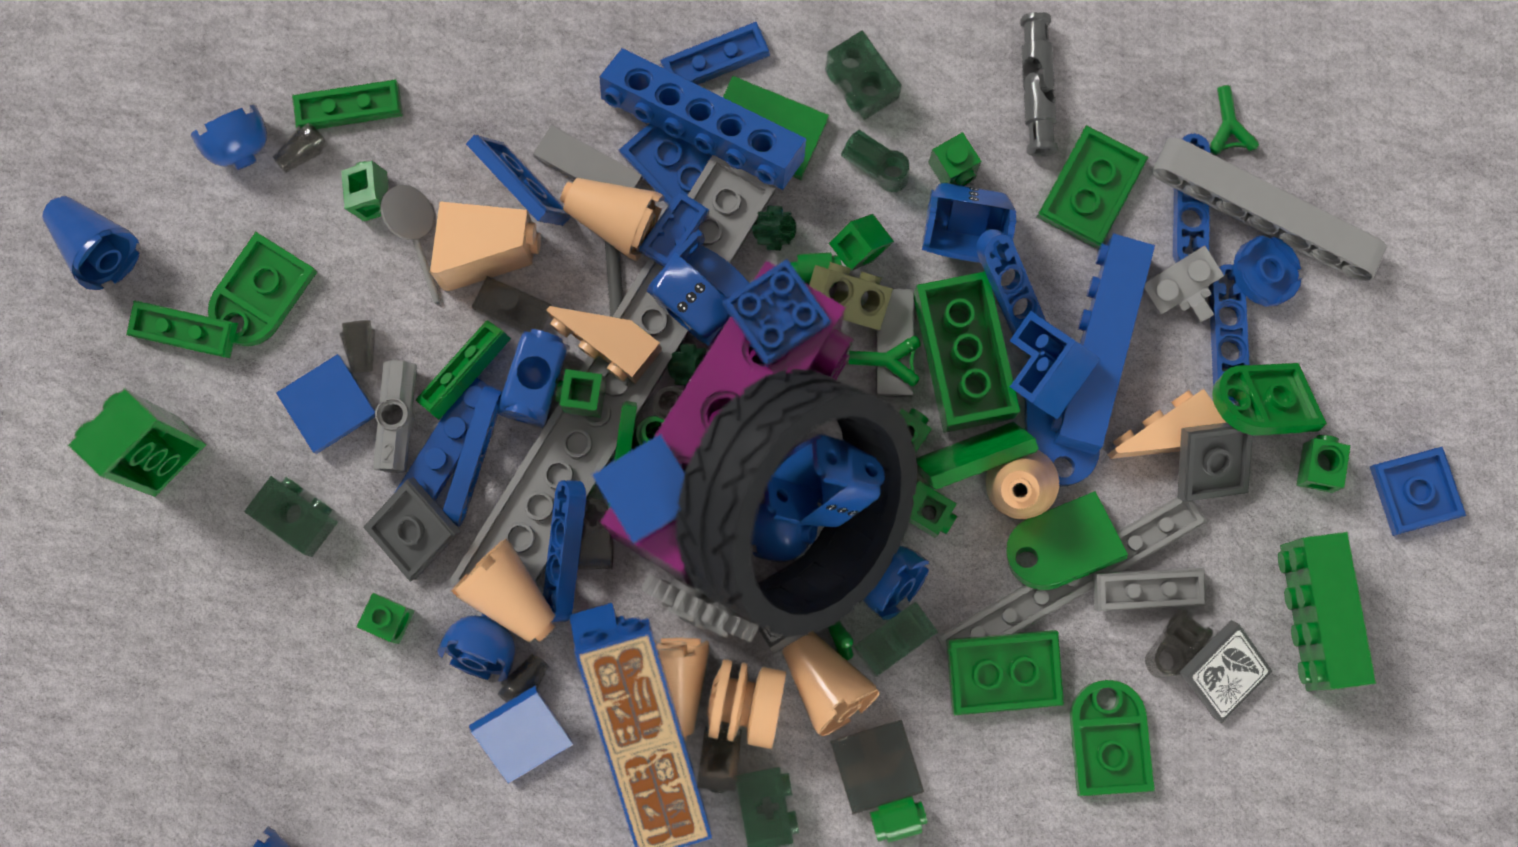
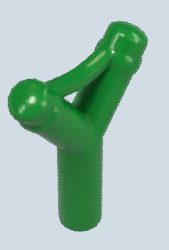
(1230, 125)
(890, 360)
(842, 640)

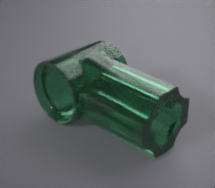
(875, 159)

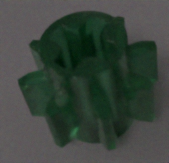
(774, 228)
(685, 363)

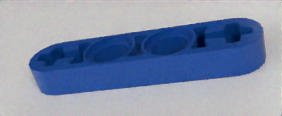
(1184, 202)
(994, 269)
(1224, 333)
(472, 455)
(564, 548)

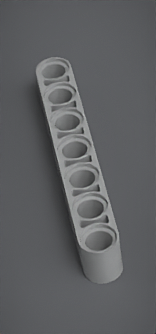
(1269, 209)

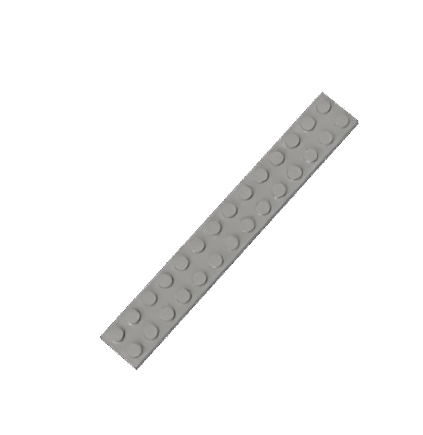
(581, 445)

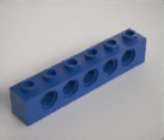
(702, 118)

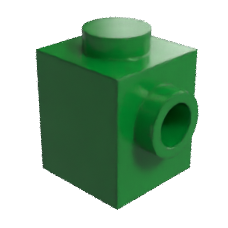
(955, 161)
(581, 393)

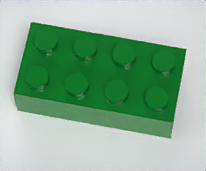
(965, 352)
(136, 443)
(1326, 612)

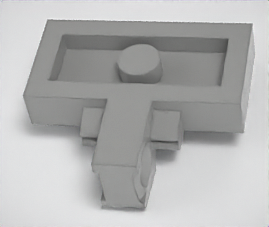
(1186, 284)

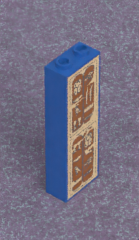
(642, 735)

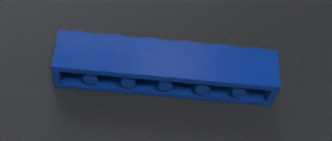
(1107, 334)

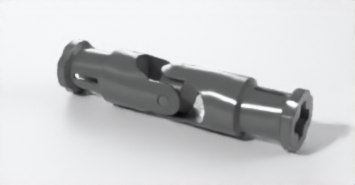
(1038, 88)

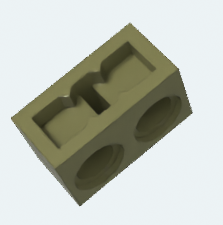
(850, 291)

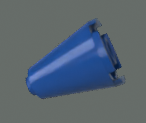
(90, 243)

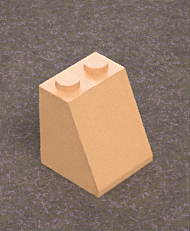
(480, 243)

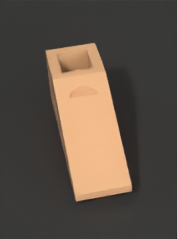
(614, 339)
(1164, 431)

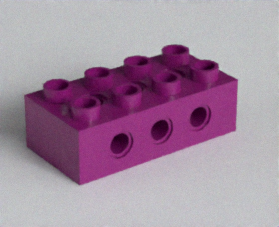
(719, 378)

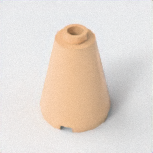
(613, 212)
(1036, 473)
(507, 593)
(685, 669)
(827, 683)

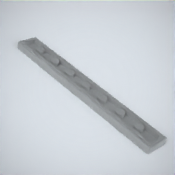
(1029, 605)

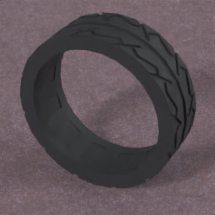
(729, 481)

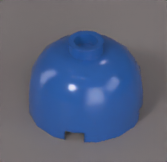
(233, 138)
(779, 539)
(899, 581)
(479, 647)

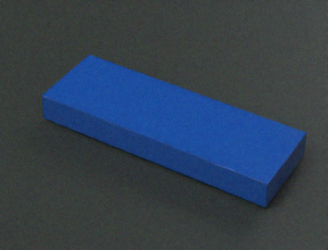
(719, 55)

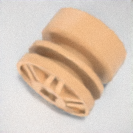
(746, 704)

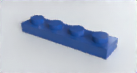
(443, 448)

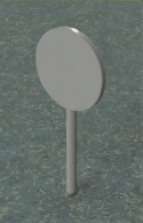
(410, 217)

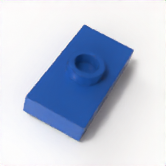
(673, 228)

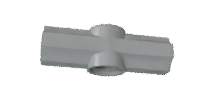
(396, 393)

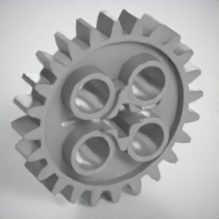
(698, 608)

